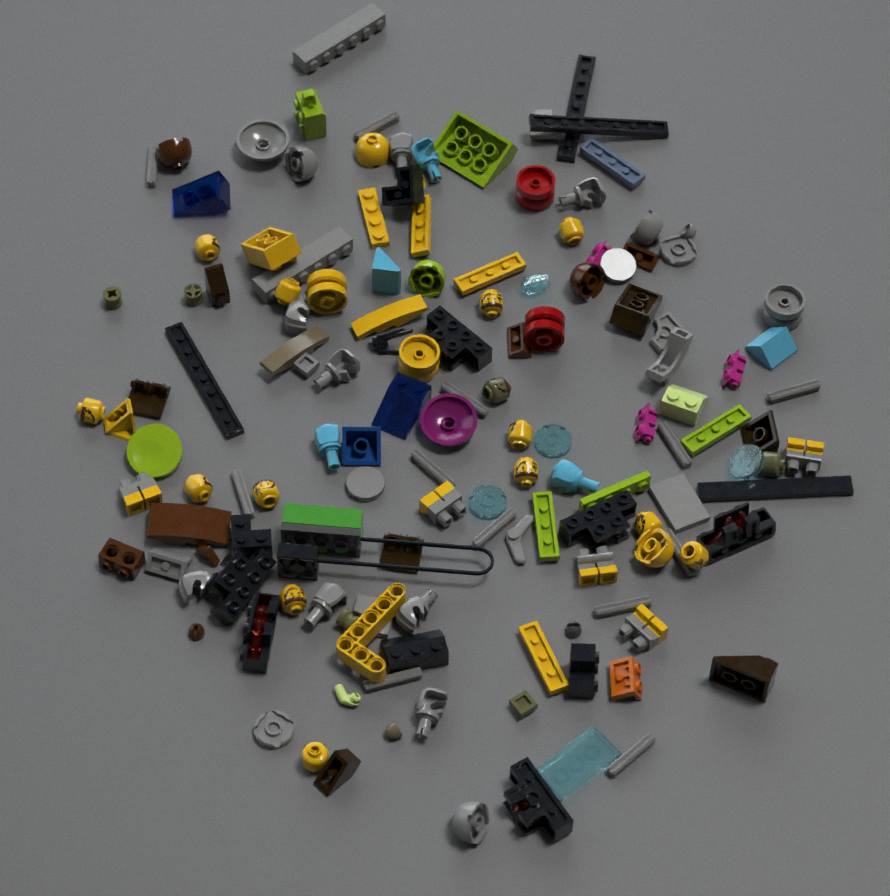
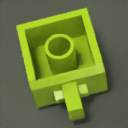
(310, 115)

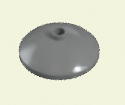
(262, 140)

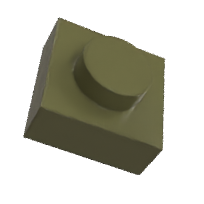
(523, 704)

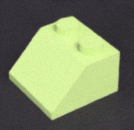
(682, 404)

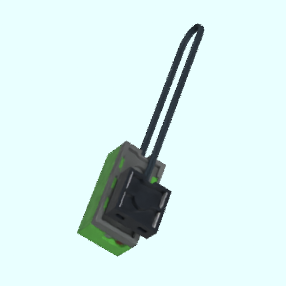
(338, 532)

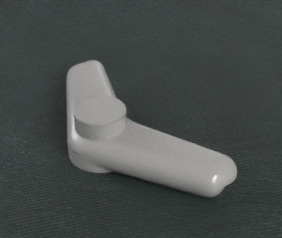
(514, 536)

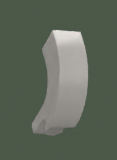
(671, 356)

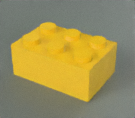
(271, 248)

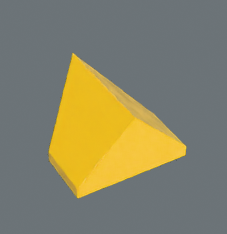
(121, 421)

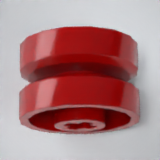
(535, 187)
(544, 328)

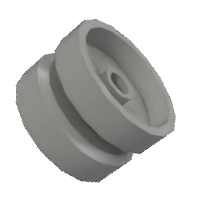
(784, 306)

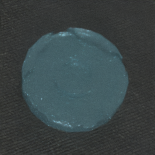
(552, 441)
(746, 462)
(487, 502)

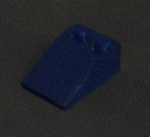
(202, 197)
(402, 405)

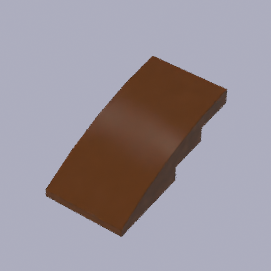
(188, 524)

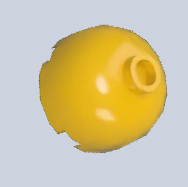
(372, 150)
(654, 548)

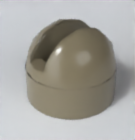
(392, 731)

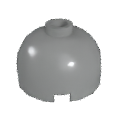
(301, 163)
(648, 229)
(469, 821)

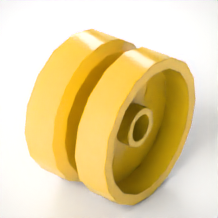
(327, 291)
(419, 357)

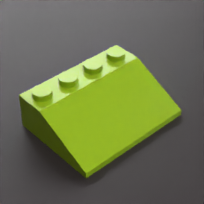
(473, 149)

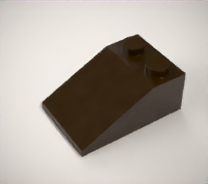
(635, 309)
(745, 674)

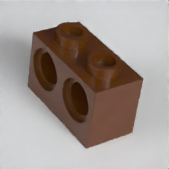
(123, 555)

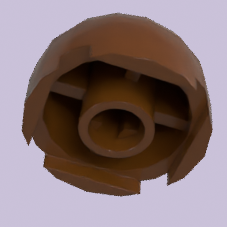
(174, 153)
(587, 280)

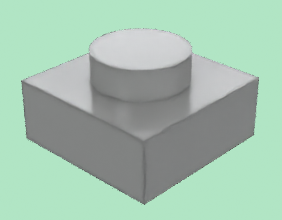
(306, 364)

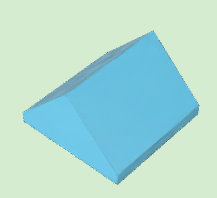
(385, 274)
(773, 347)

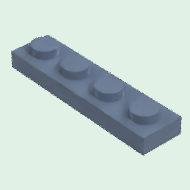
(612, 163)

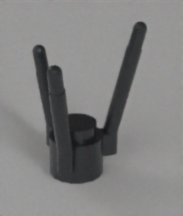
(380, 340)

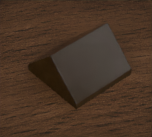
(762, 432)

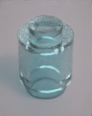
(535, 283)

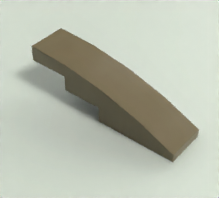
(289, 352)

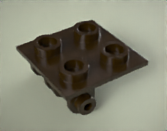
(148, 397)
(401, 554)

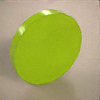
(155, 450)

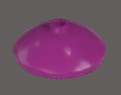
(446, 410)

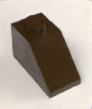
(216, 285)
(337, 771)

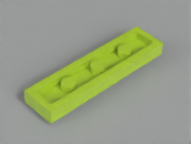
(715, 430)
(633, 485)
(545, 526)

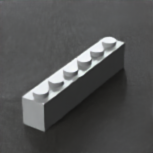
(339, 38)
(314, 257)

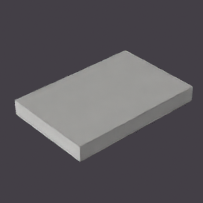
(679, 503)

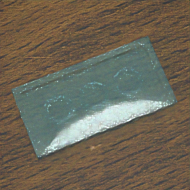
(578, 763)

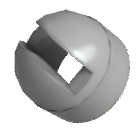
(688, 231)

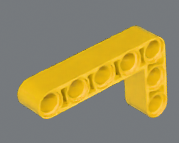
(357, 645)

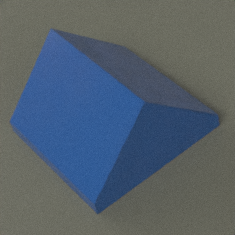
(361, 445)

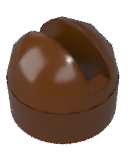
(200, 633)

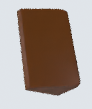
(643, 257)
(516, 345)

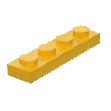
(373, 218)
(421, 228)
(489, 273)
(543, 658)

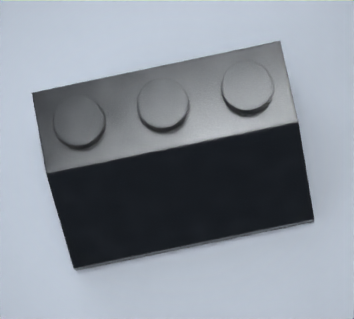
(416, 650)

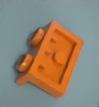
(625, 678)

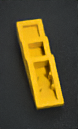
(389, 315)

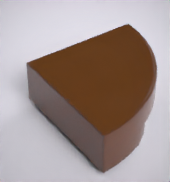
(208, 554)

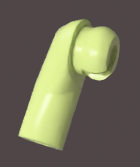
(346, 699)

